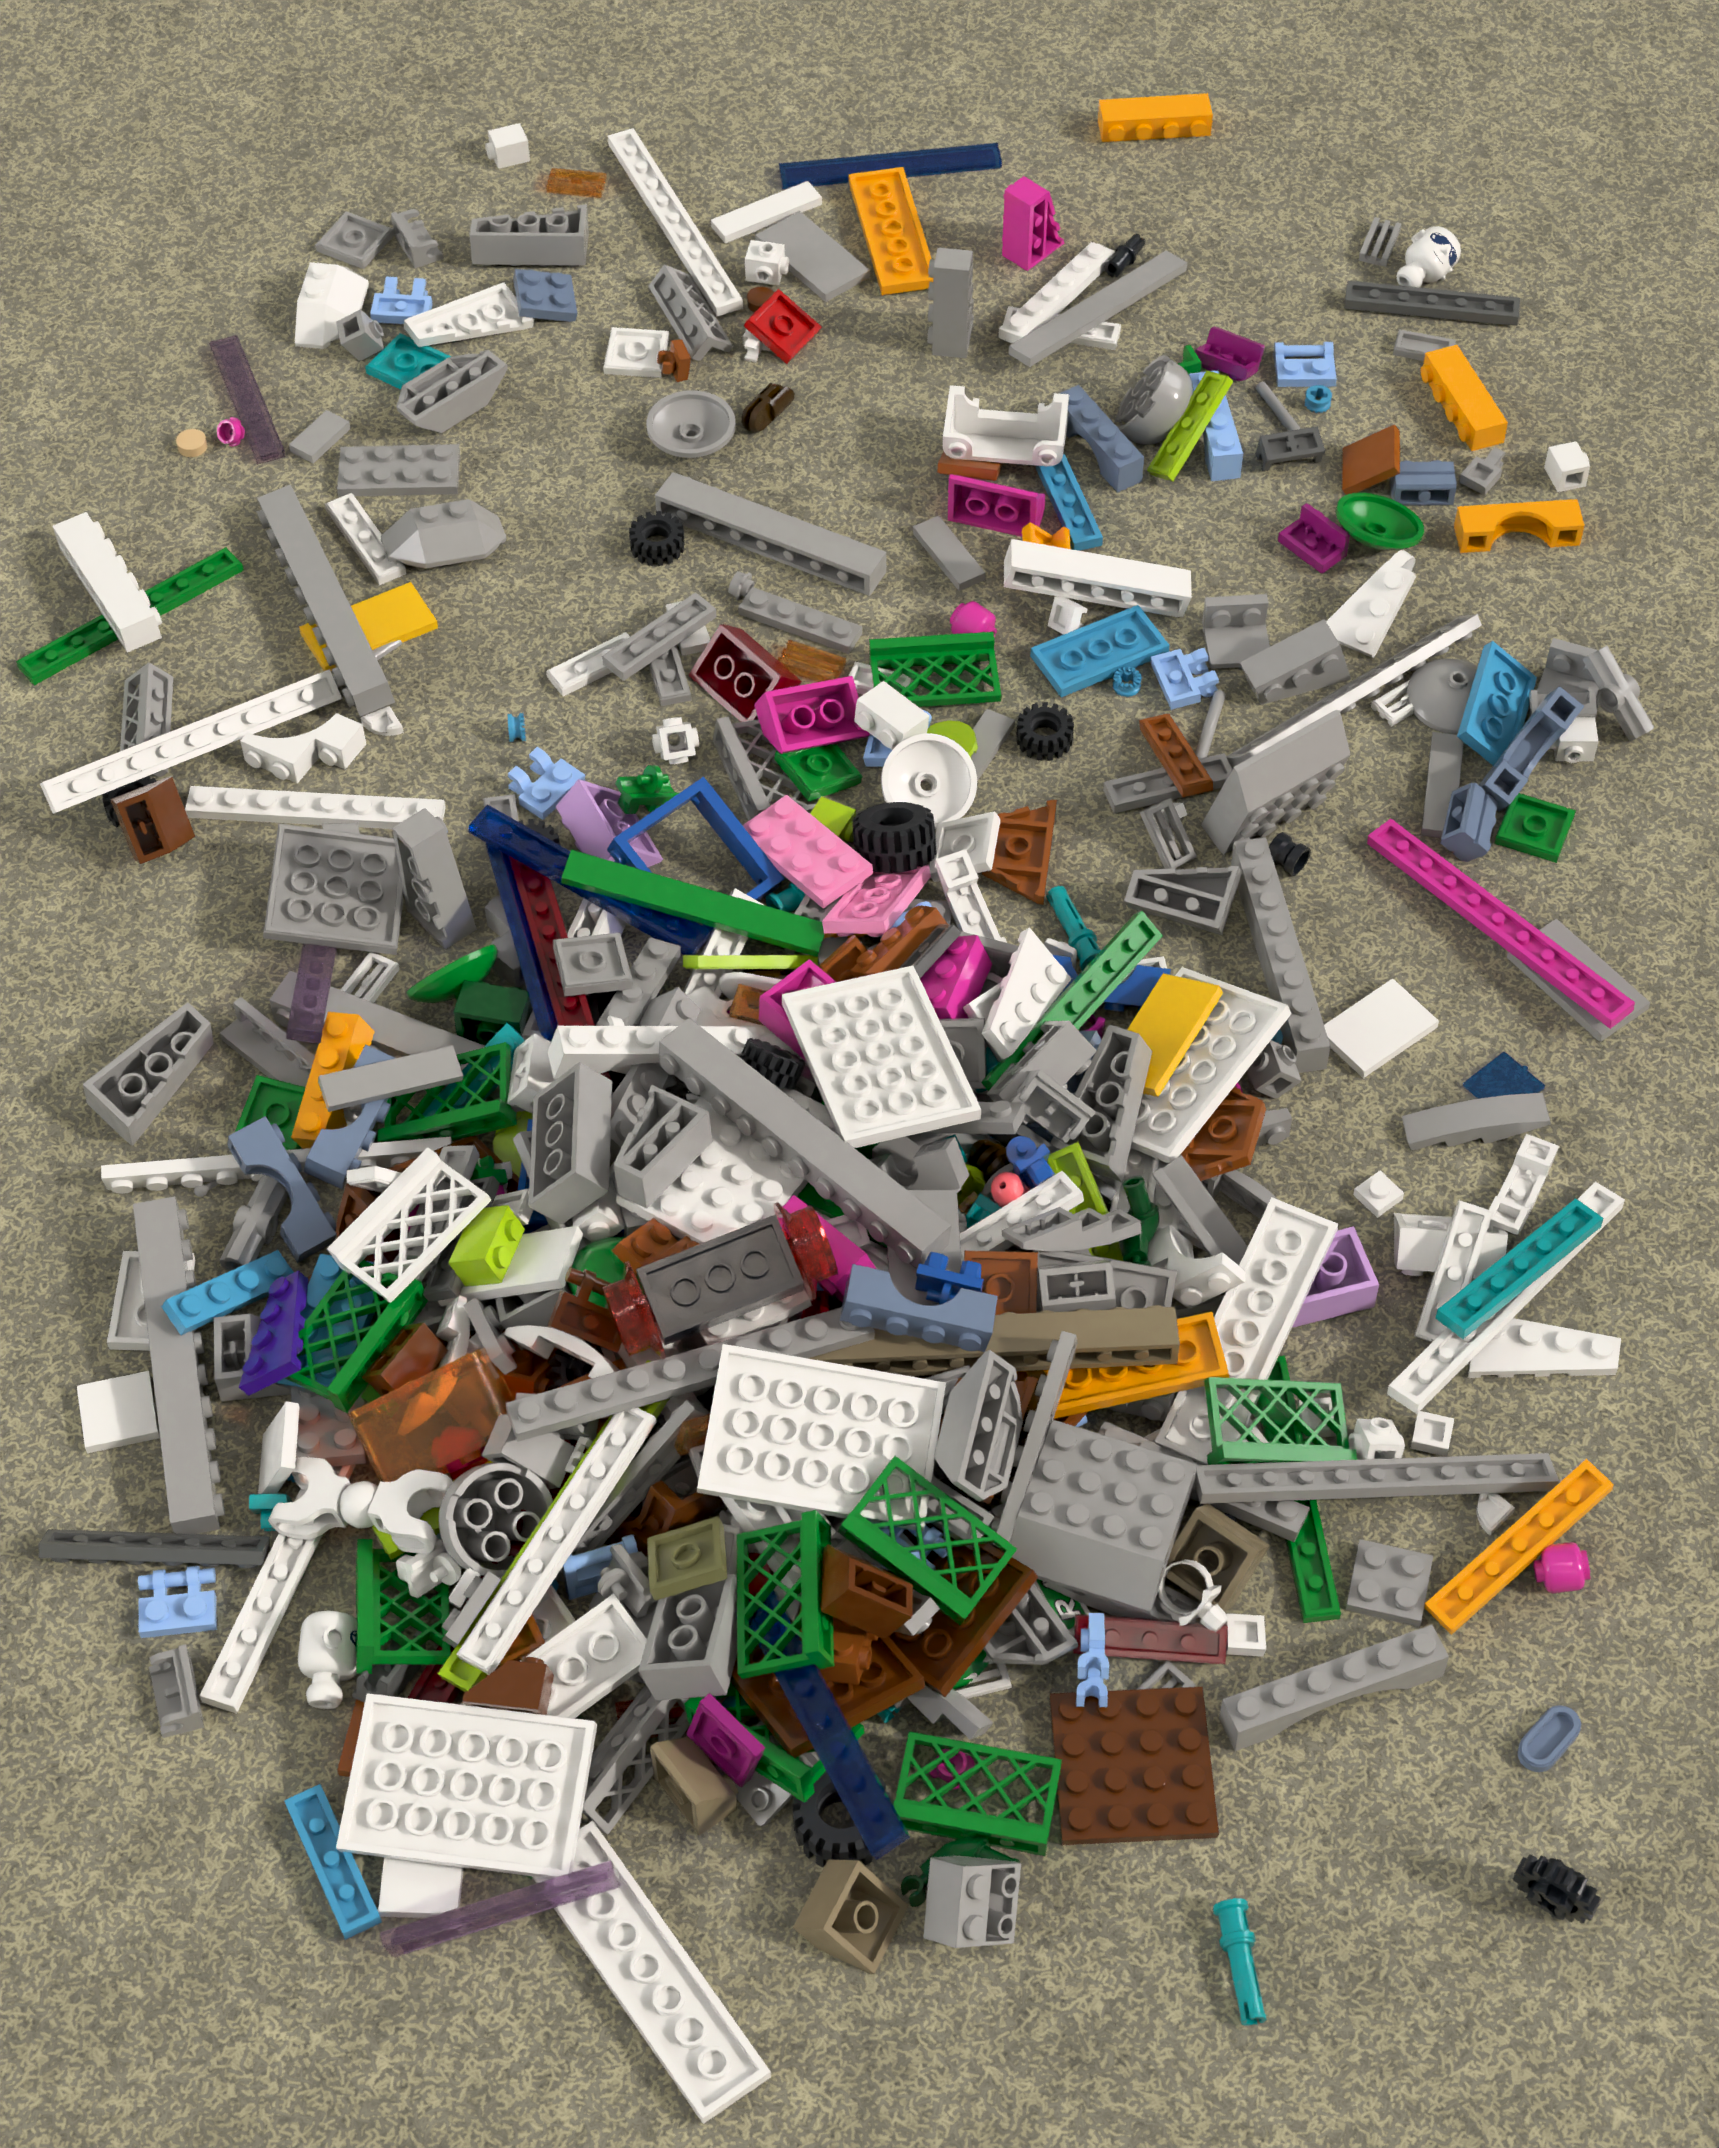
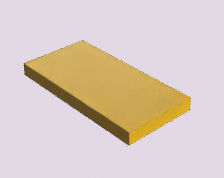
(384, 619)
(1171, 1022)

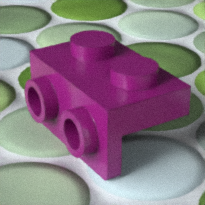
(1230, 354)
(1315, 539)

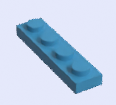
(1070, 505)
(225, 1293)
(334, 1869)

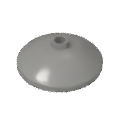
(690, 424)
(1441, 693)

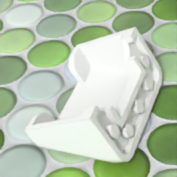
(1004, 435)

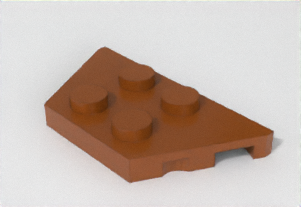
(1024, 851)
(1227, 1137)

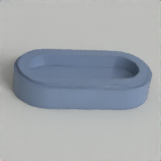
(1549, 1738)

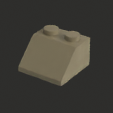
(693, 1783)
(851, 1914)

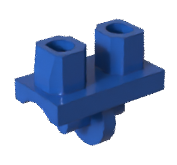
(1028, 1161)
(944, 1284)

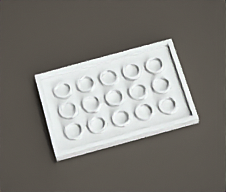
(880, 1057)
(1209, 1069)
(728, 1182)
(817, 1434)
(467, 1786)

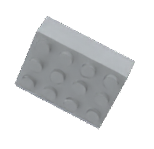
(1278, 783)
(1102, 1515)

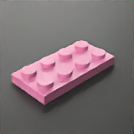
(807, 851)
(875, 903)

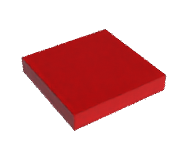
(782, 326)

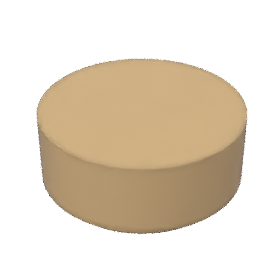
(191, 443)

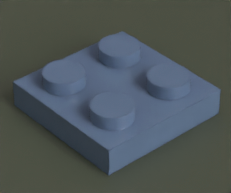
(545, 295)

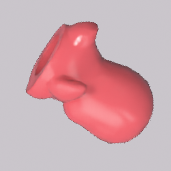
(1007, 1188)

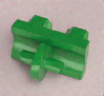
(647, 789)

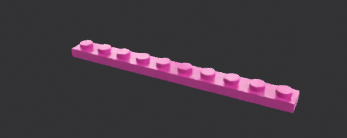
(1501, 924)

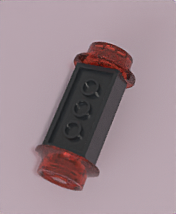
(720, 1280)

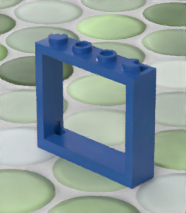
(723, 823)

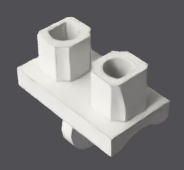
(428, 1570)

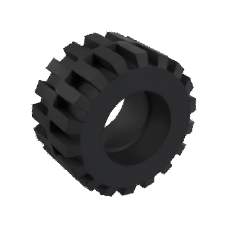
(895, 836)
(821, 1838)

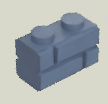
(1424, 483)
(1469, 822)

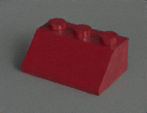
(739, 672)

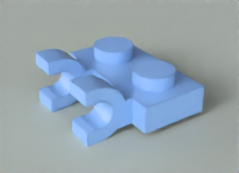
(395, 307)
(1176, 677)
(549, 789)
(1093, 1664)

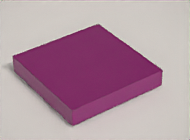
(725, 1740)

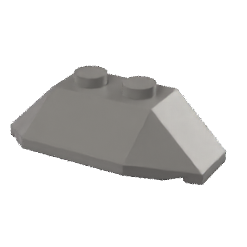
(451, 390)
(443, 535)
(981, 1428)
(1030, 1634)

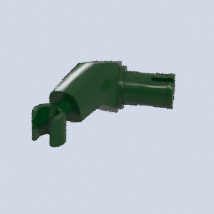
(1136, 1247)
(968, 1846)

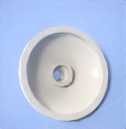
(938, 762)

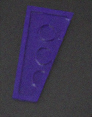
(277, 1339)

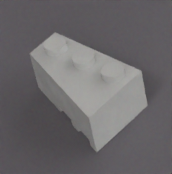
(1297, 665)
(1186, 896)
(1057, 1053)
(661, 1146)

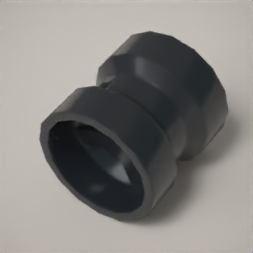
(1289, 854)

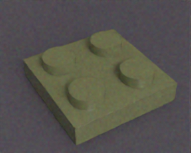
(687, 1558)

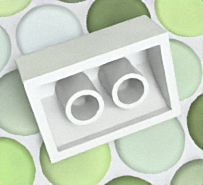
(1422, 1237)

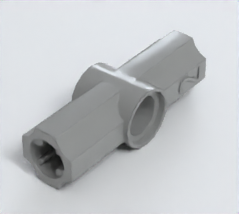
(1618, 693)
(254, 1224)

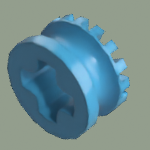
(1318, 405)
(1127, 689)
(515, 727)

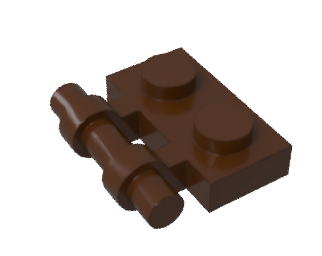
(583, 1318)

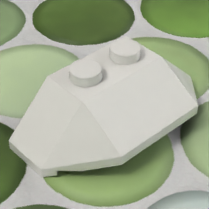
(326, 297)

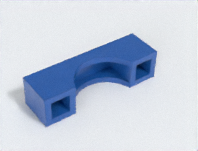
(1129, 993)

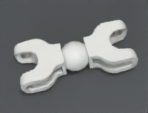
(336, 1502)

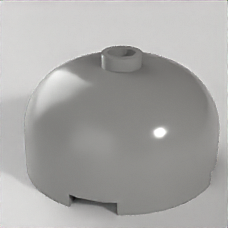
(1155, 402)
(483, 1511)

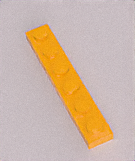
(1518, 1546)

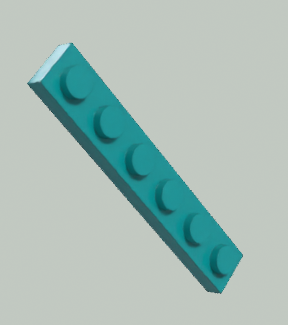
(1519, 1268)

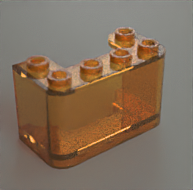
(433, 1418)

